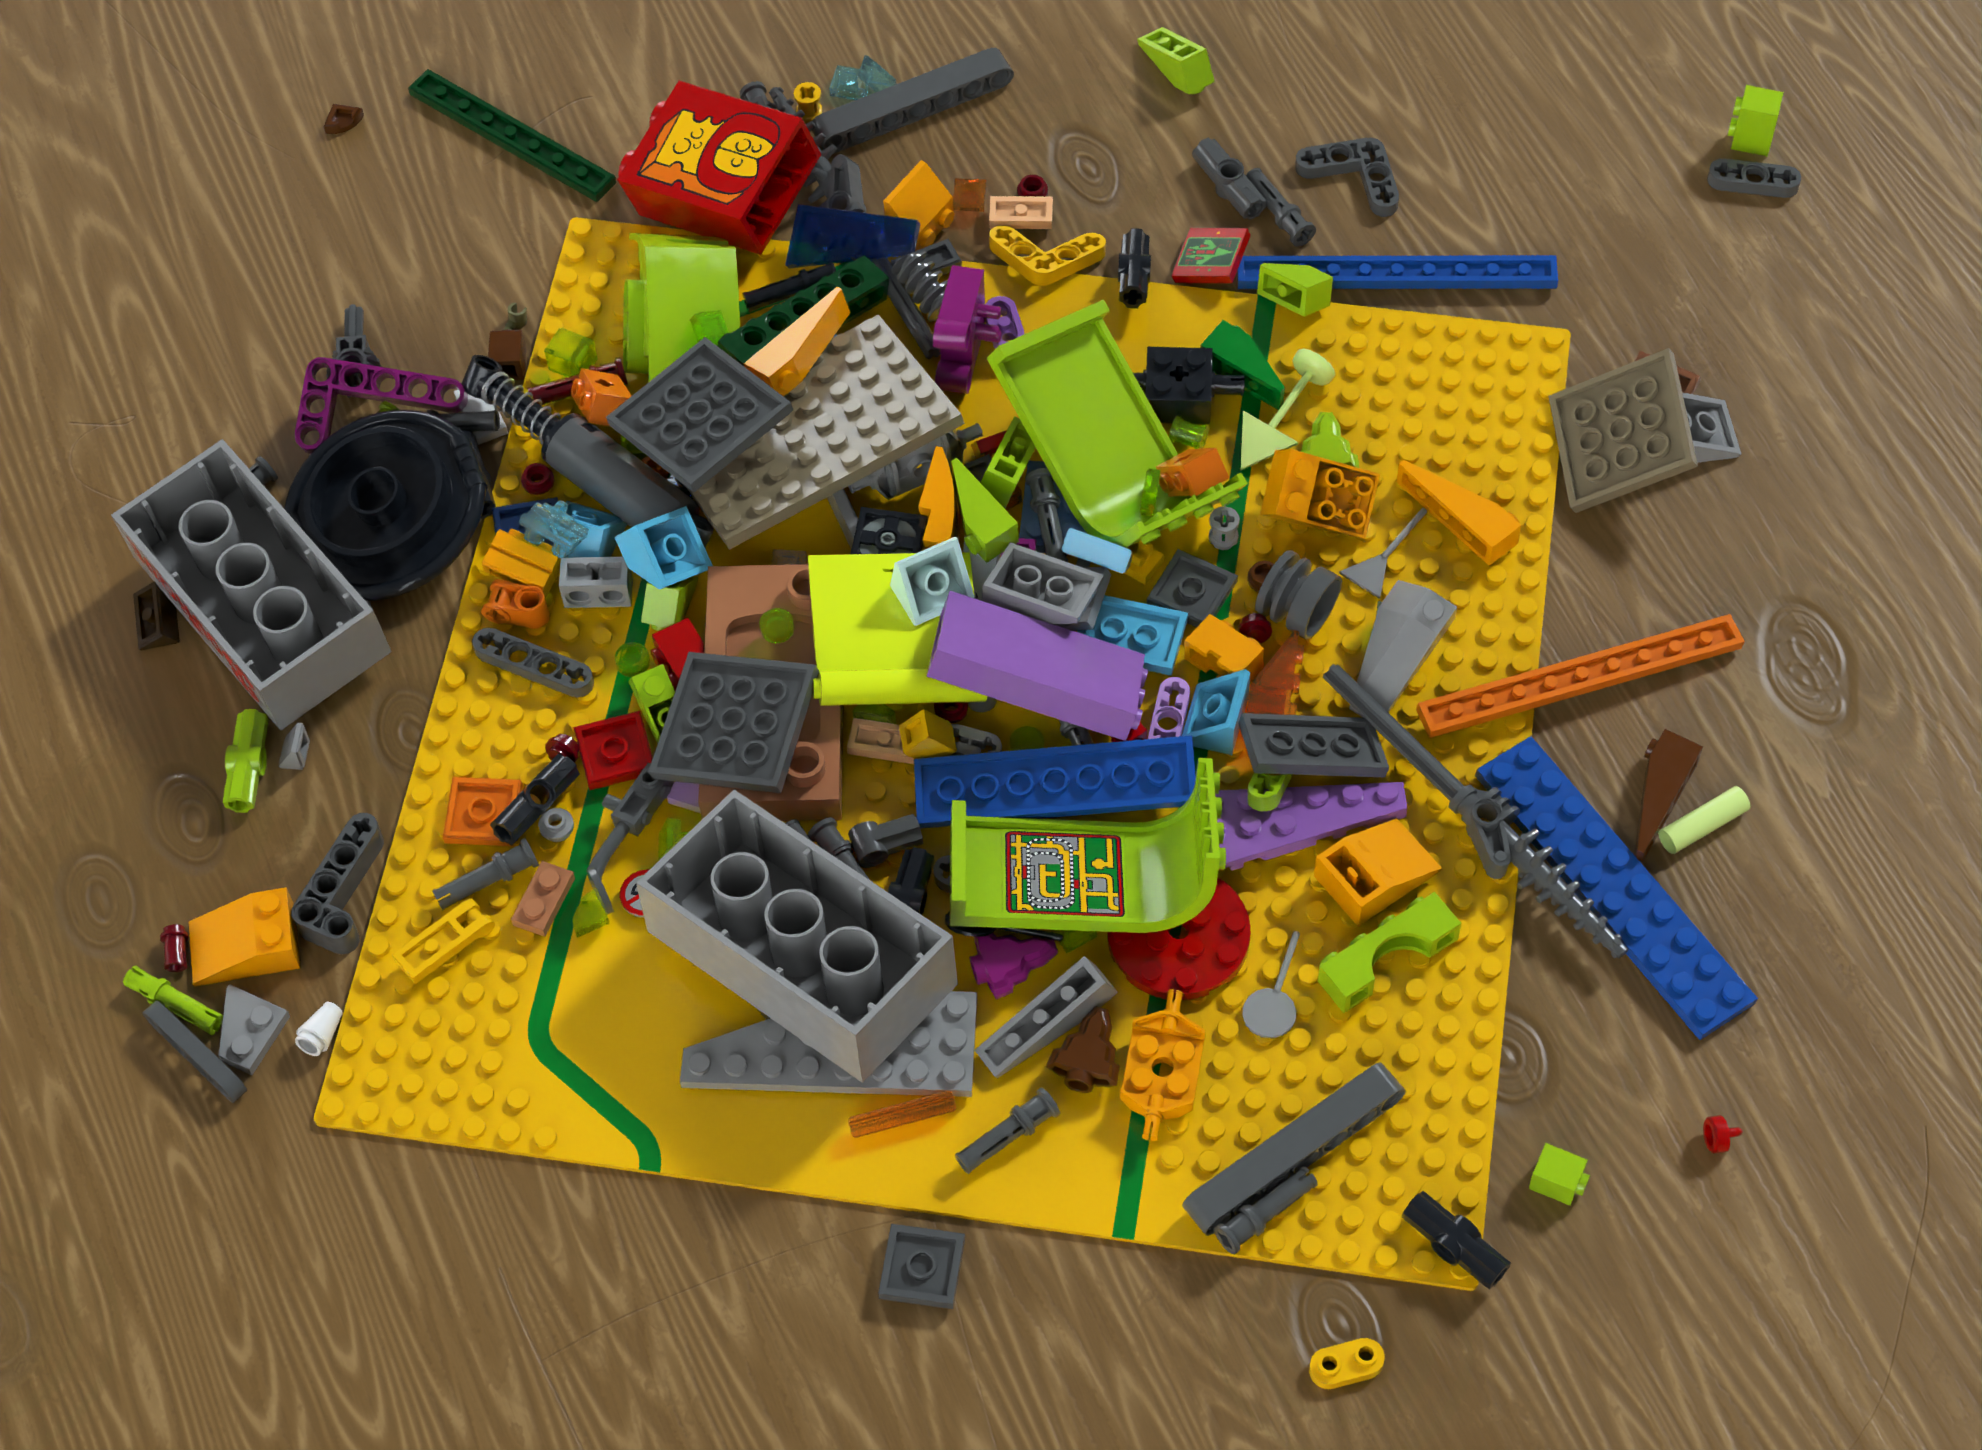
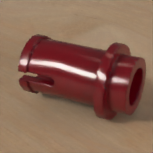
(174, 941)

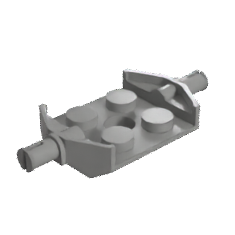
(903, 473)

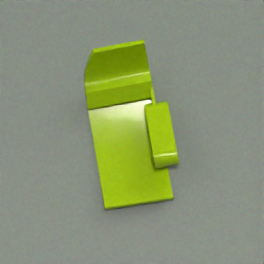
(676, 281)

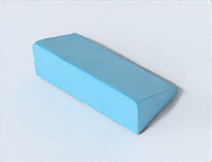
(1097, 550)

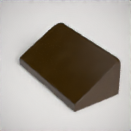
(155, 618)

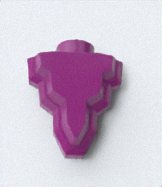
(1008, 961)

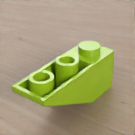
(654, 696)

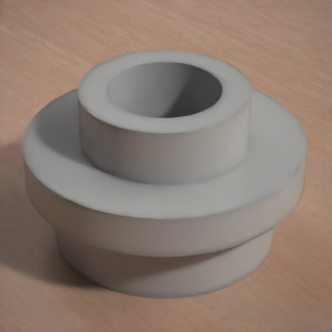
(559, 832)

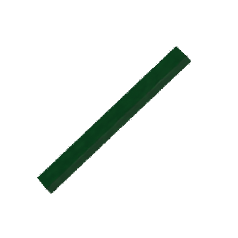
(512, 135)

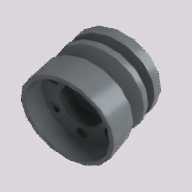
(1298, 594)

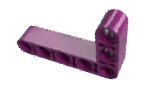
(368, 389)

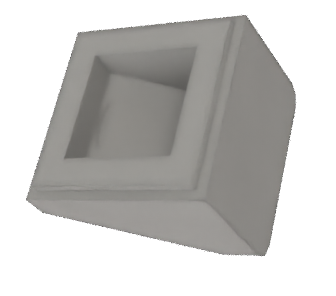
(295, 748)

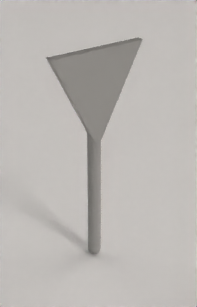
(1371, 572)

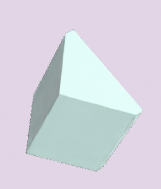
(927, 577)

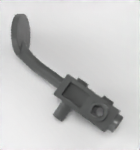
(629, 816)

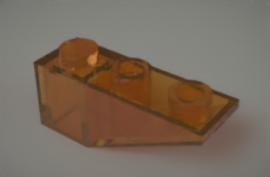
(1277, 681)

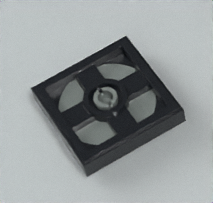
(888, 532)

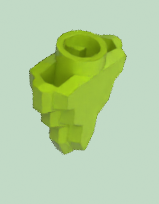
(1327, 441)

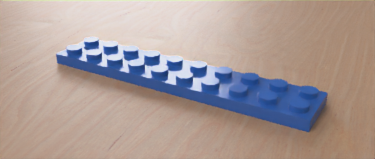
(1651, 925)

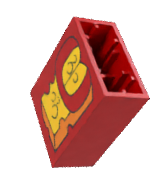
(719, 166)

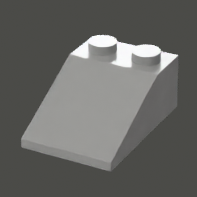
(1711, 428)
(1040, 586)

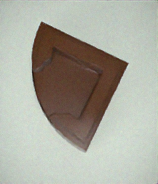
(342, 118)

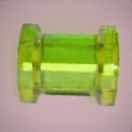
(1188, 433)

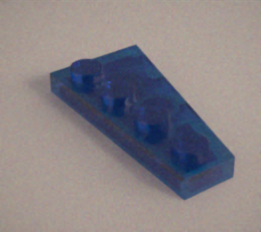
(844, 236)

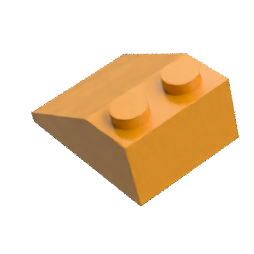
(245, 939)

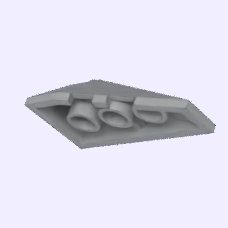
(1402, 639)

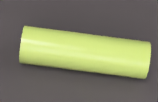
(1704, 820)

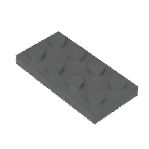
(1312, 745)

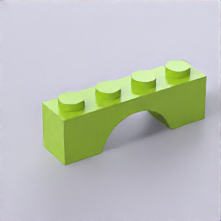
(1422, 927)

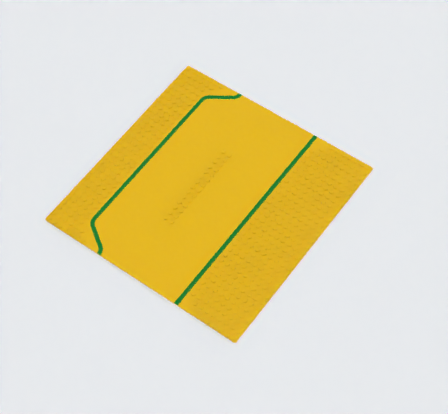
(582, 1039)

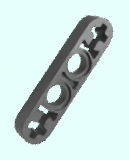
(530, 665)
(194, 1051)

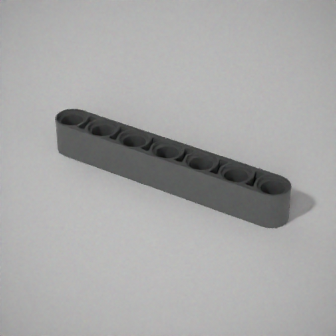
(913, 99)
(1293, 1147)

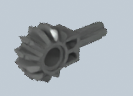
(354, 344)

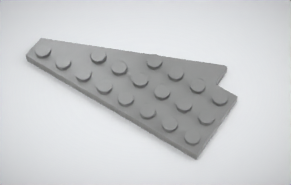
(771, 1058)

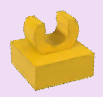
(1144, 562)

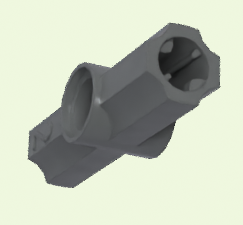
(1229, 178)

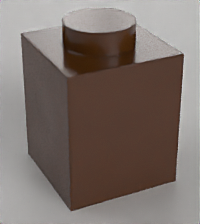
(509, 351)

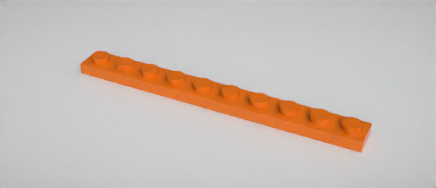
(1579, 676)

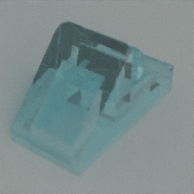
(858, 83)

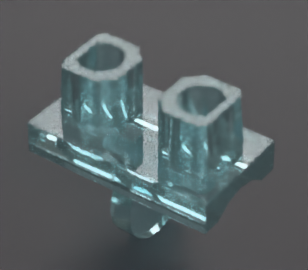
(555, 525)

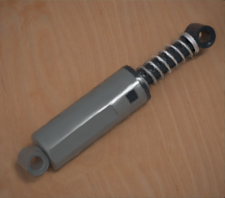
(584, 452)

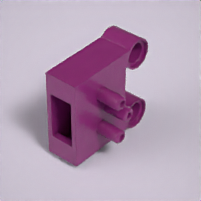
(962, 328)

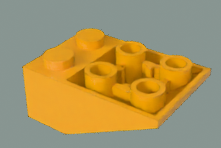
(1319, 493)
(1374, 869)

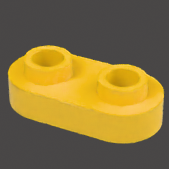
(1349, 1365)

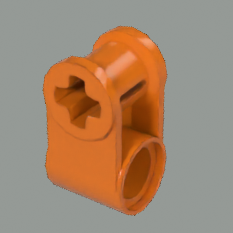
(512, 603)

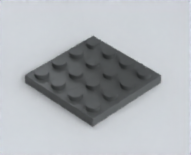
(699, 414)
(734, 722)

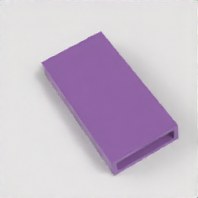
(1038, 666)

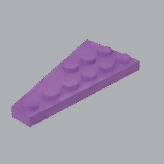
(1304, 817)

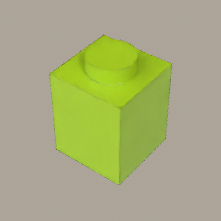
(1559, 1174)

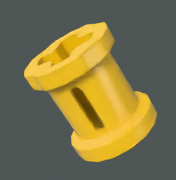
(808, 97)

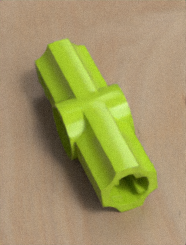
(245, 761)

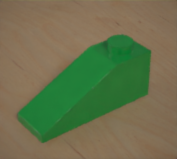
(1238, 354)

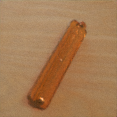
(902, 1114)

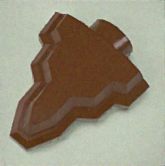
(1087, 1055)

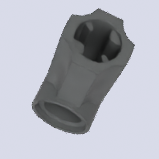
(876, 842)

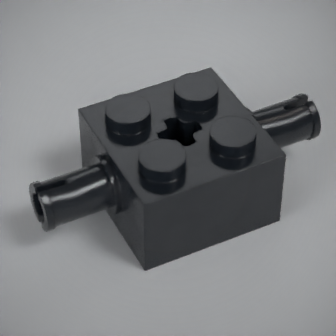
(1183, 383)

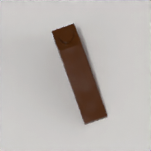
(1667, 773)

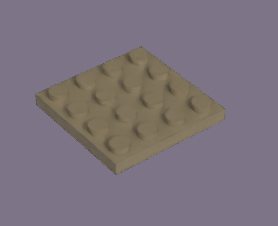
(1622, 431)

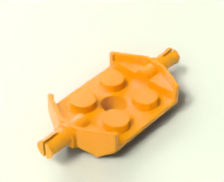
(1166, 1039)

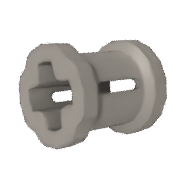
(1219, 527)

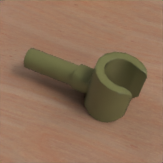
(515, 319)

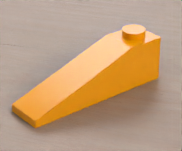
(796, 349)
(1470, 517)

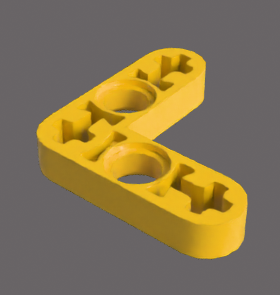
(1046, 267)

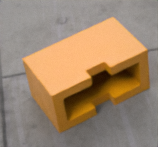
(1223, 649)

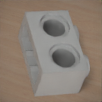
(595, 582)

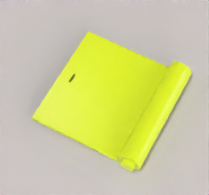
(865, 638)

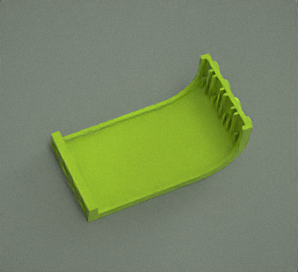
(1096, 428)

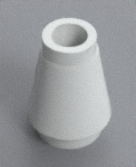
(319, 1029)

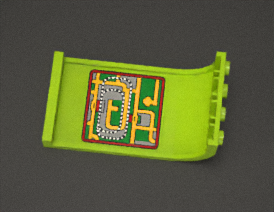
(1088, 871)

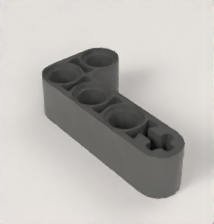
(360, 842)

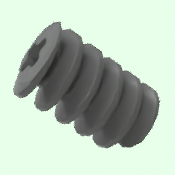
(921, 282)

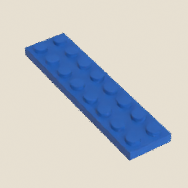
(1057, 780)

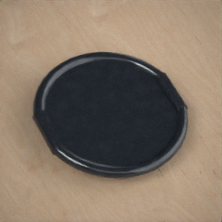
(390, 500)

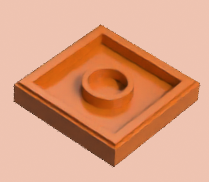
(474, 806)

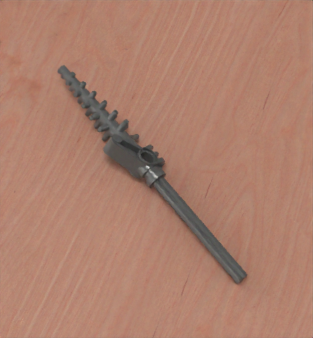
(843, 191)
(1494, 840)

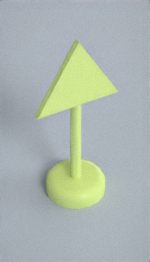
(1262, 439)

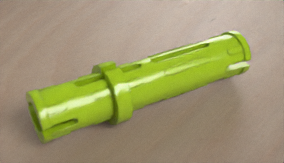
(173, 1000)

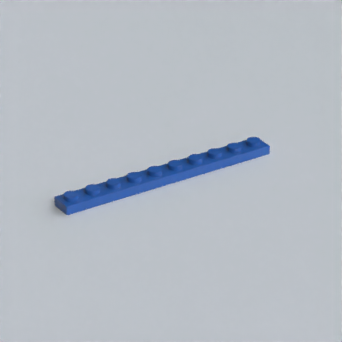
(1418, 271)

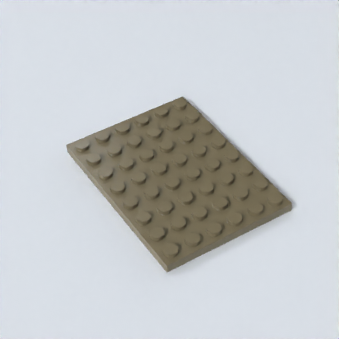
(849, 418)

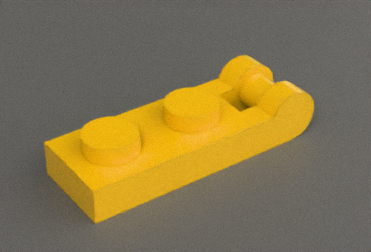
(442, 940)

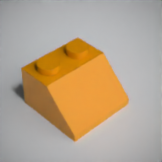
(923, 199)

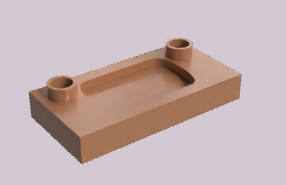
(733, 611)

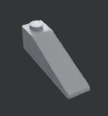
(1047, 1017)

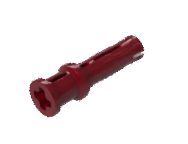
(562, 388)

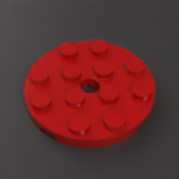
(1195, 964)

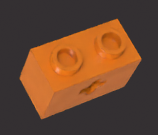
(598, 395)
(1192, 472)

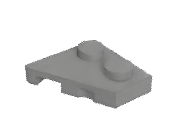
(248, 1029)

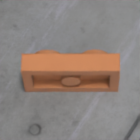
(543, 898)

